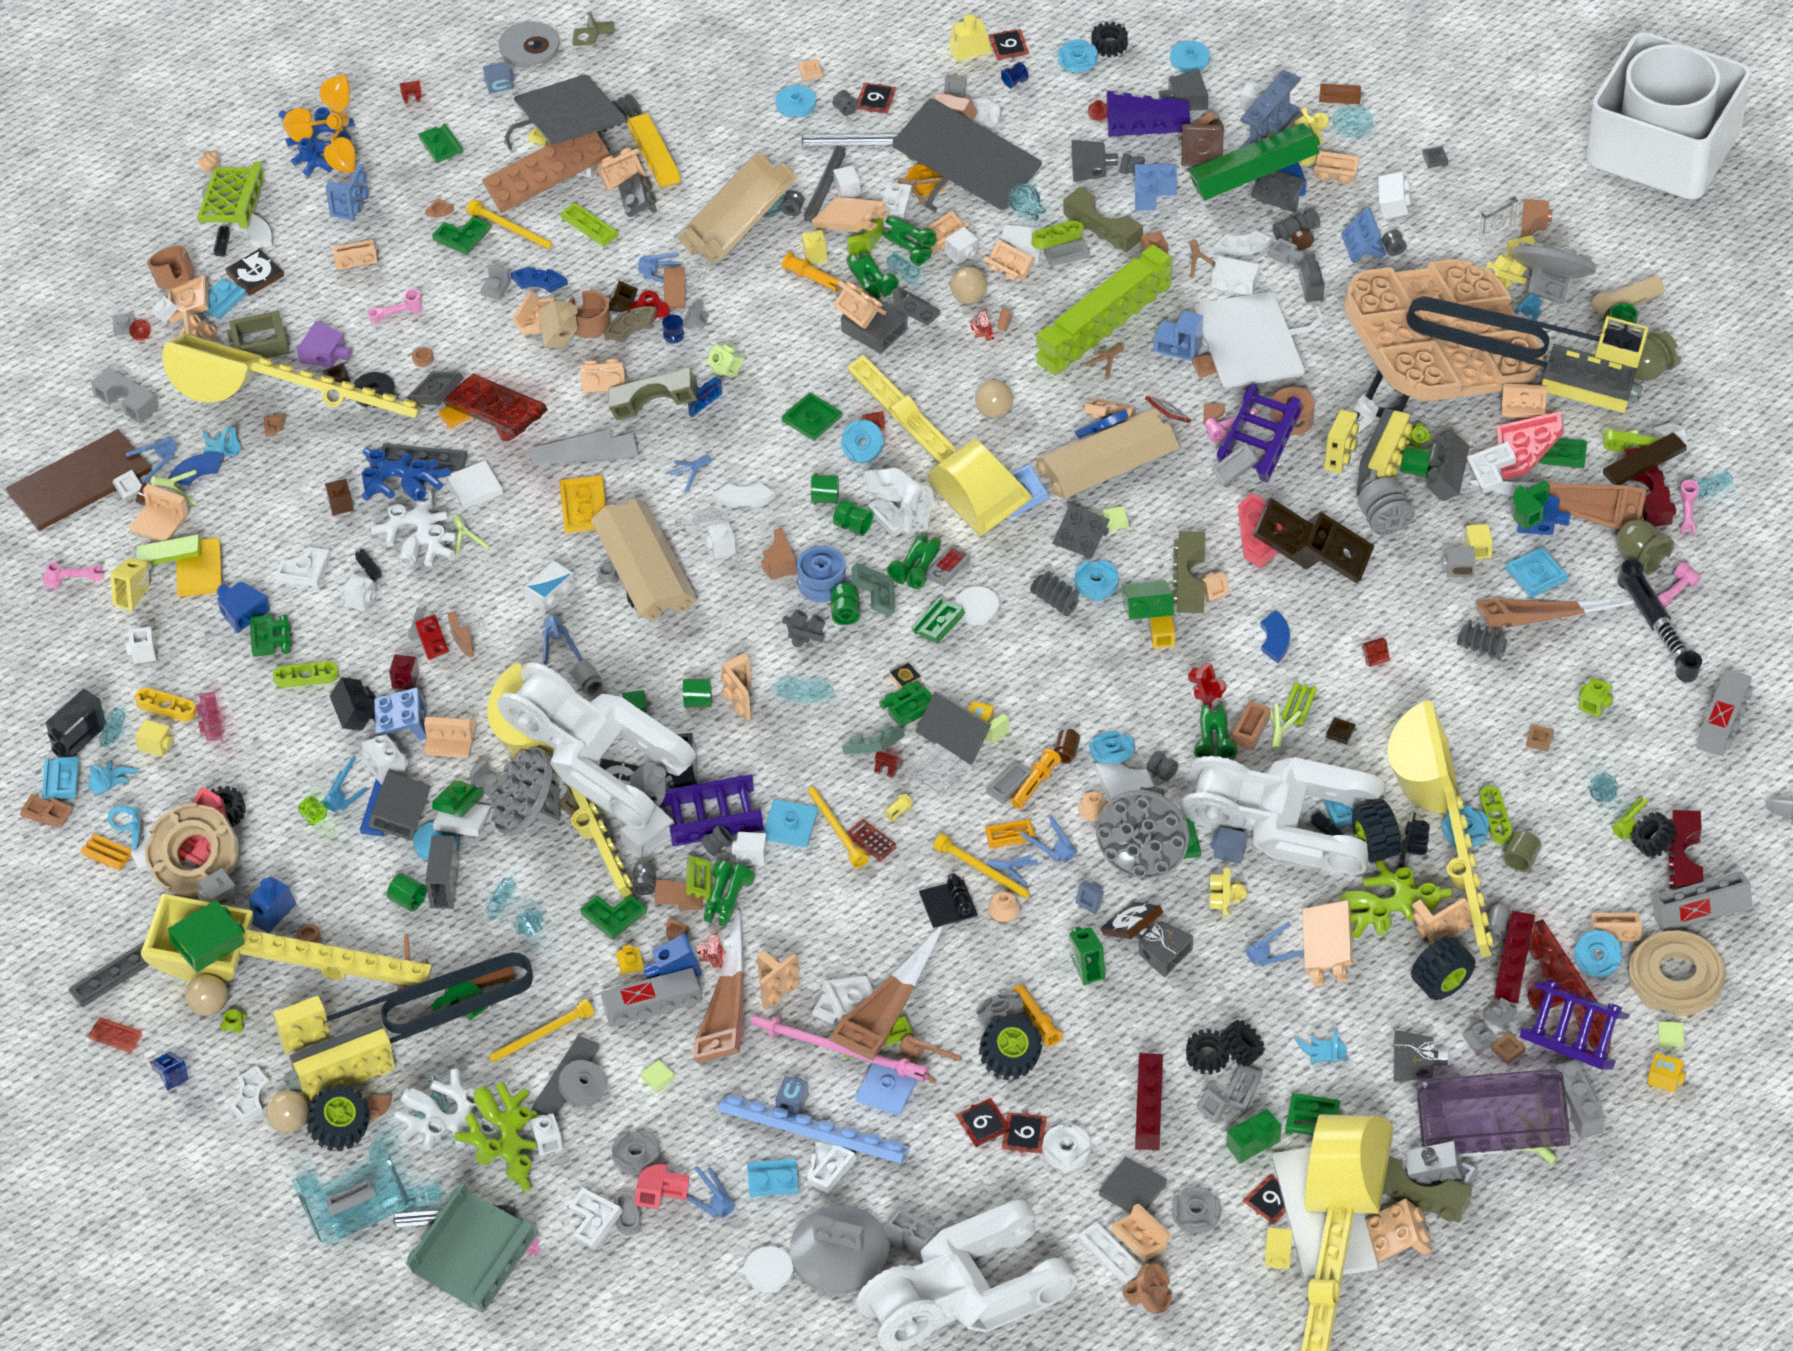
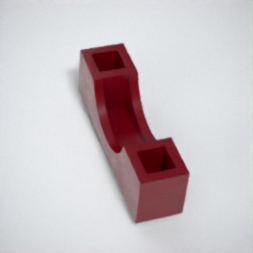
(1657, 504)
(1688, 833)
(1514, 956)
(1149, 1101)

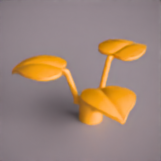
(298, 124)

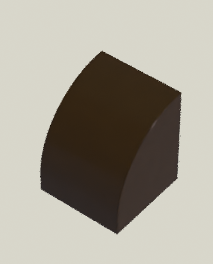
(622, 297)

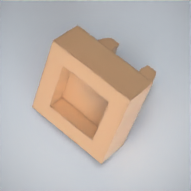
(1215, 585)

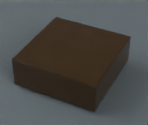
(338, 373)
(1340, 730)

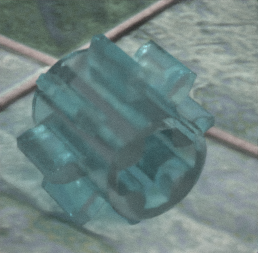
(1603, 788)
(529, 922)

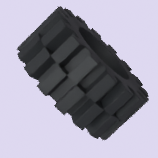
(1110, 31)
(235, 799)
(1660, 841)
(1242, 1043)
(1206, 1063)

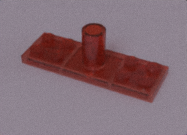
(495, 405)
(1560, 969)

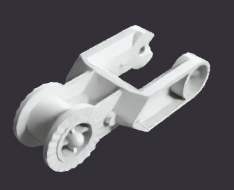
(584, 731)
(1272, 804)
(951, 1288)

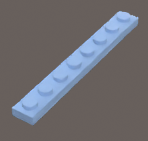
(820, 1130)

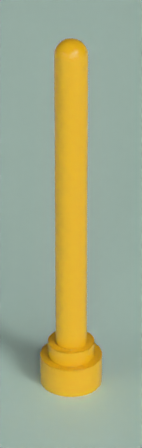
(476, 208)
(944, 844)
(857, 856)
(581, 1011)

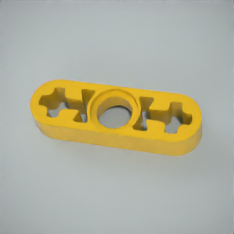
(161, 697)

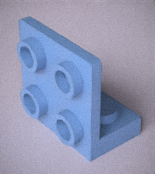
(345, 199)
(400, 712)

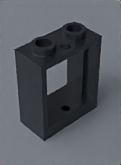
(81, 705)

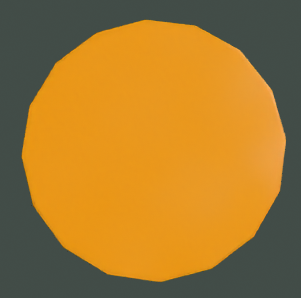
(922, 172)

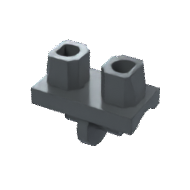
(803, 631)

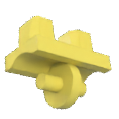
(1317, 122)
(1507, 274)
(1222, 900)

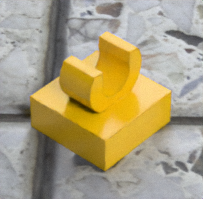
(629, 959)

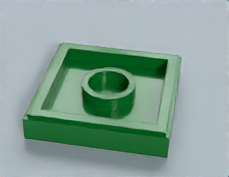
(811, 416)

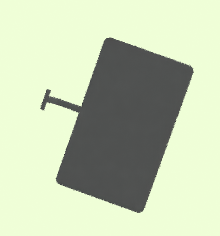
(567, 110)
(965, 154)

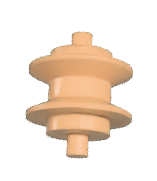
(209, 161)

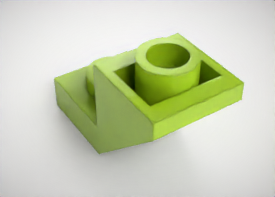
(866, 240)

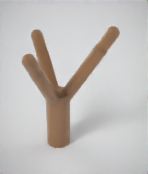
(915, 182)
(1197, 254)
(1109, 355)

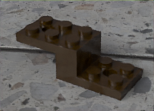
(1313, 540)

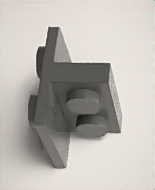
(1279, 190)

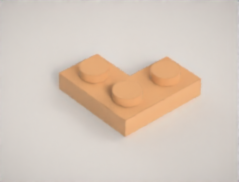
(1100, 408)

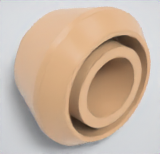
(1091, 805)
(1004, 907)

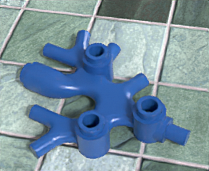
(311, 148)
(412, 477)

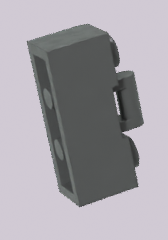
(1448, 465)

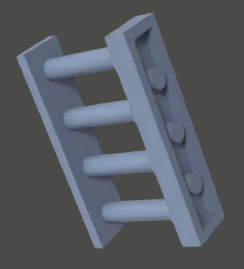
(1273, 109)

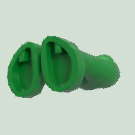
(925, 237)
(866, 265)
(915, 576)
(1214, 721)
(725, 906)

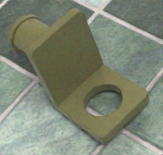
(593, 28)

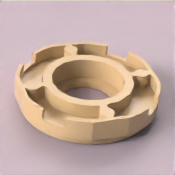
(173, 830)
(1675, 996)

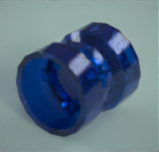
(1013, 75)
(673, 329)

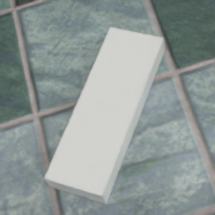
(1110, 1253)

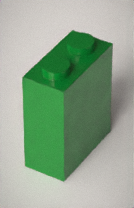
(1147, 600)
(206, 935)

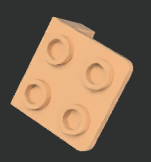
(160, 515)
(736, 681)
(1445, 923)
(1397, 1230)

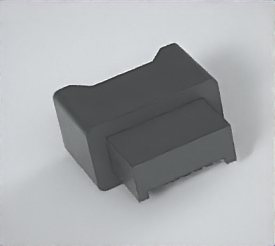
(1311, 279)

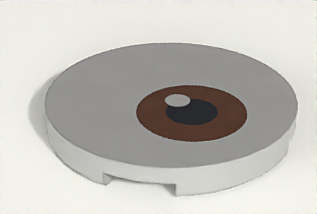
(528, 44)

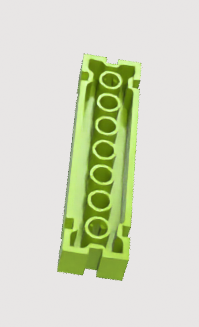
(1104, 310)

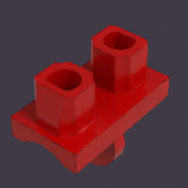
(431, 636)
(1208, 686)

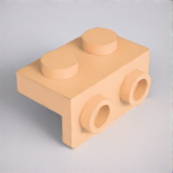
(1336, 166)
(944, 228)
(354, 254)
(1011, 260)
(527, 315)
(1523, 400)
(1621, 925)
(1142, 1233)

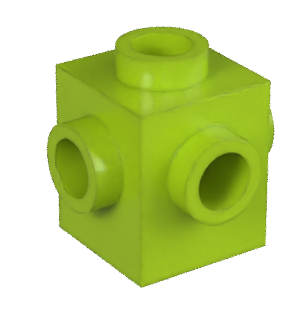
(1595, 697)

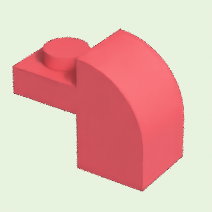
(656, 1182)

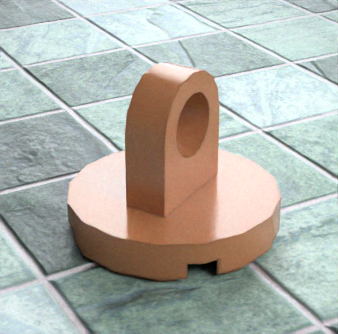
(1150, 1289)

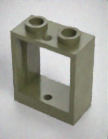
(256, 323)

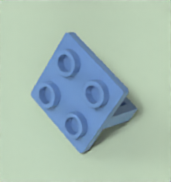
(1363, 237)

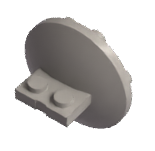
(1552, 269)
(526, 793)
(1142, 834)
(839, 1249)

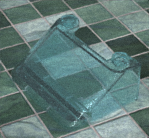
(389, 1200)

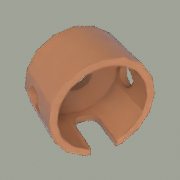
(169, 264)
(592, 315)
(1307, 414)

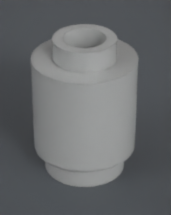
(586, 677)
(1499, 921)

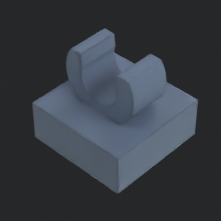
(1090, 896)

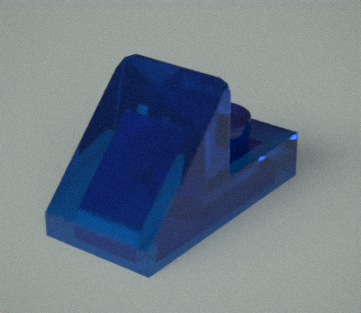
(705, 395)
(171, 1069)

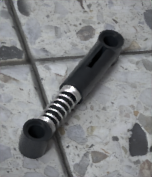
(1633, 580)

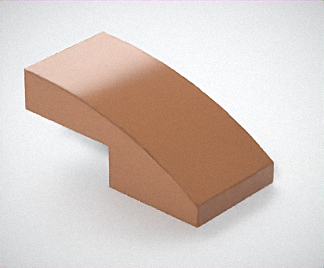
(674, 287)
(460, 635)
(50, 813)
(675, 894)

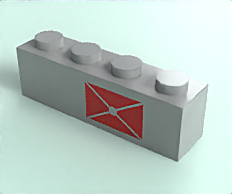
(1724, 712)
(1702, 901)
(651, 997)

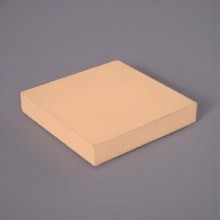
(189, 296)

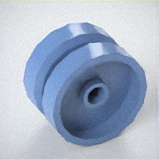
(819, 572)

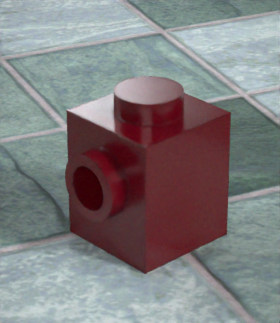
(404, 672)

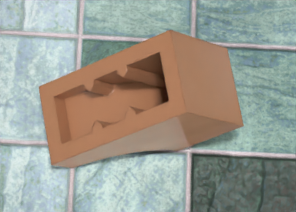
(1535, 216)
(779, 557)

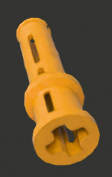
(803, 269)
(1040, 771)
(1042, 1021)

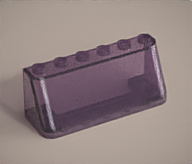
(1494, 1111)

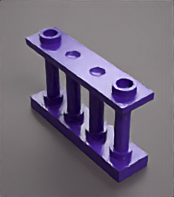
(1281, 430)
(692, 832)
(1557, 1041)

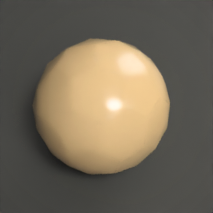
(968, 285)
(994, 399)
(206, 995)
(287, 1111)

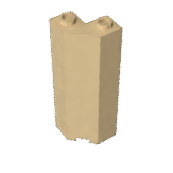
(736, 208)
(1107, 453)
(643, 559)

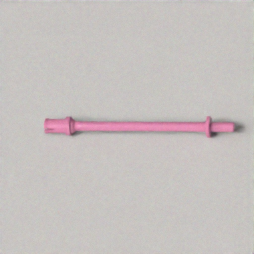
(902, 1067)

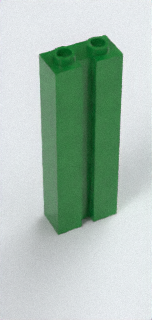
(1254, 161)

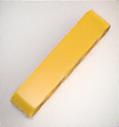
(654, 150)

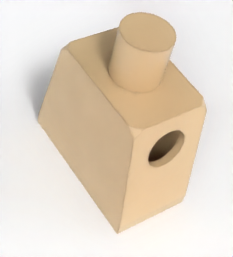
(558, 323)

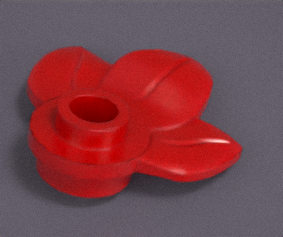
(662, 307)

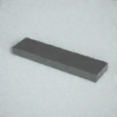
(446, 458)
(109, 976)
(550, 1099)

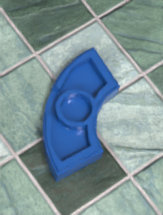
(530, 277)
(1101, 424)
(203, 463)
(1277, 636)

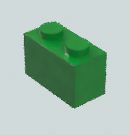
(1253, 1135)

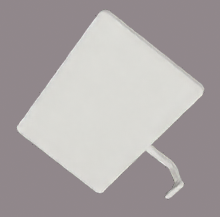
(1251, 339)

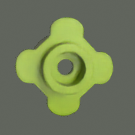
(1425, 436)
(233, 1015)

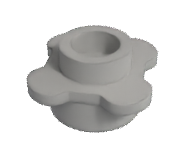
(609, 569)

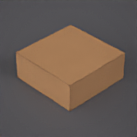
(1540, 738)
(1508, 1048)

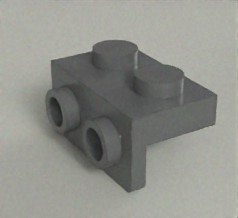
(637, 195)
(914, 306)

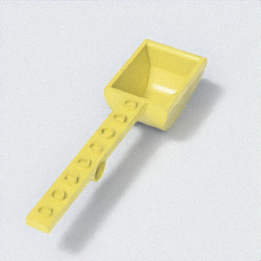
(216, 372)
(965, 478)
(514, 741)
(1427, 778)
(331, 960)
(1342, 1179)

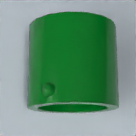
(1415, 461)
(824, 489)
(697, 693)
(406, 892)

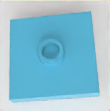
(1536, 572)
(790, 823)

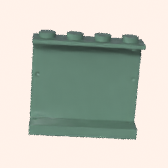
(471, 1248)

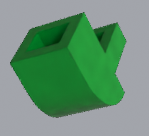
(1527, 504)
(458, 994)

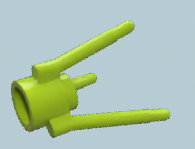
(1624, 826)

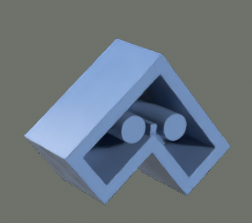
(1154, 181)
(1180, 339)

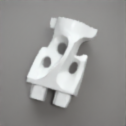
(898, 486)

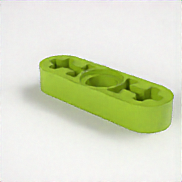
(1057, 234)
(1620, 441)
(298, 669)
(1497, 806)

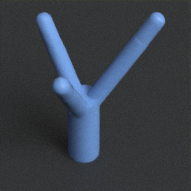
(691, 465)
(1007, 865)

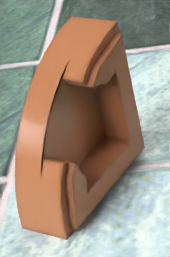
(1208, 118)
(438, 209)
(1005, 319)
(1213, 411)
(273, 423)
(675, 929)
(378, 1105)

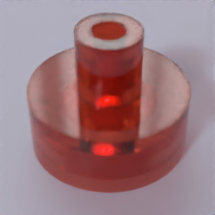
(1097, 111)
(136, 331)

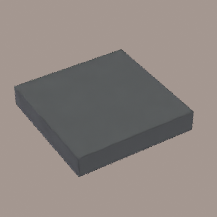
(435, 387)
(1132, 1185)

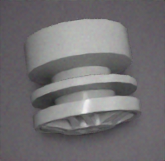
(1386, 506)

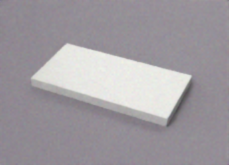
(1308, 1226)

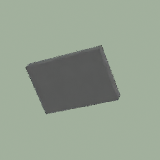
(953, 727)

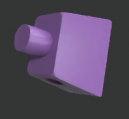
(323, 346)

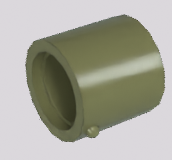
(1522, 851)

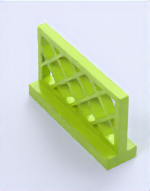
(247, 195)

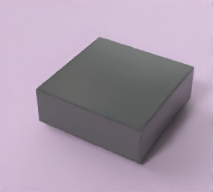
(1435, 157)

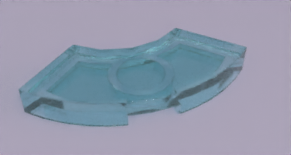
(802, 691)

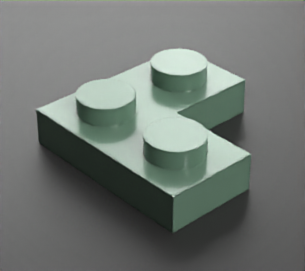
(878, 584)
(875, 742)

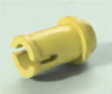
(898, 807)

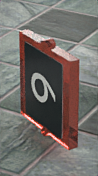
(1008, 44)
(876, 98)
(1168, 409)
(983, 1122)
(1025, 1134)
(1267, 1200)

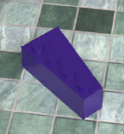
(1144, 115)

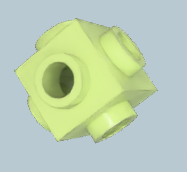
(725, 360)

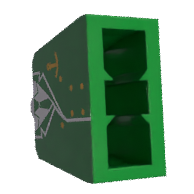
(1086, 943)

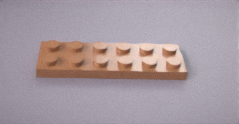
(544, 170)

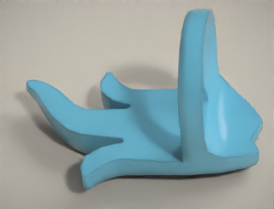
(229, 446)
(107, 778)
(134, 826)
(1324, 1050)

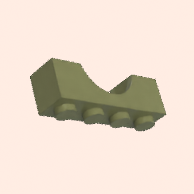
(1120, 232)
(629, 398)
(1190, 553)
(1446, 1199)

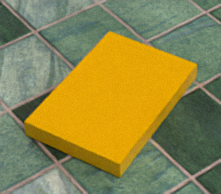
(581, 502)
(200, 573)

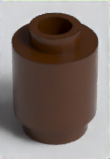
(1067, 745)

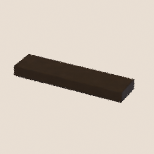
(1644, 459)

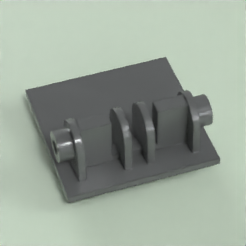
(1081, 531)

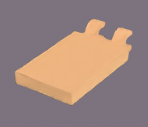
(850, 214)
(1328, 940)

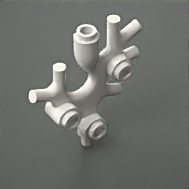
(426, 534)
(436, 1120)

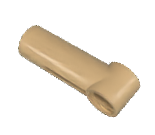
(1632, 294)

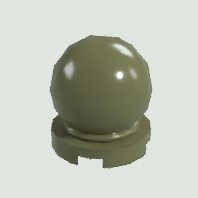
(1657, 355)
(1643, 543)

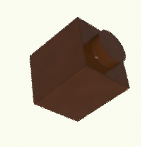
(339, 497)

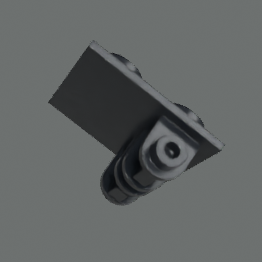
(1416, 840)
(948, 902)

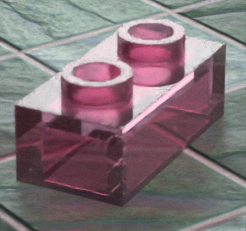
(209, 712)

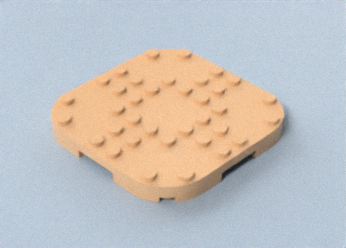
(1427, 365)

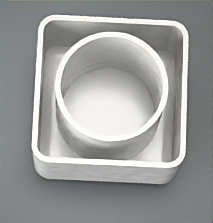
(1667, 115)

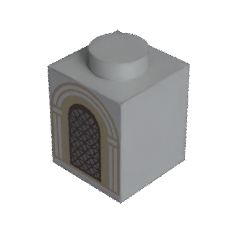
(1459, 562)

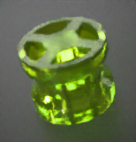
(312, 810)

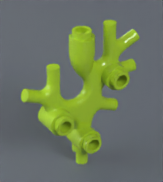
(1402, 900)
(509, 1123)

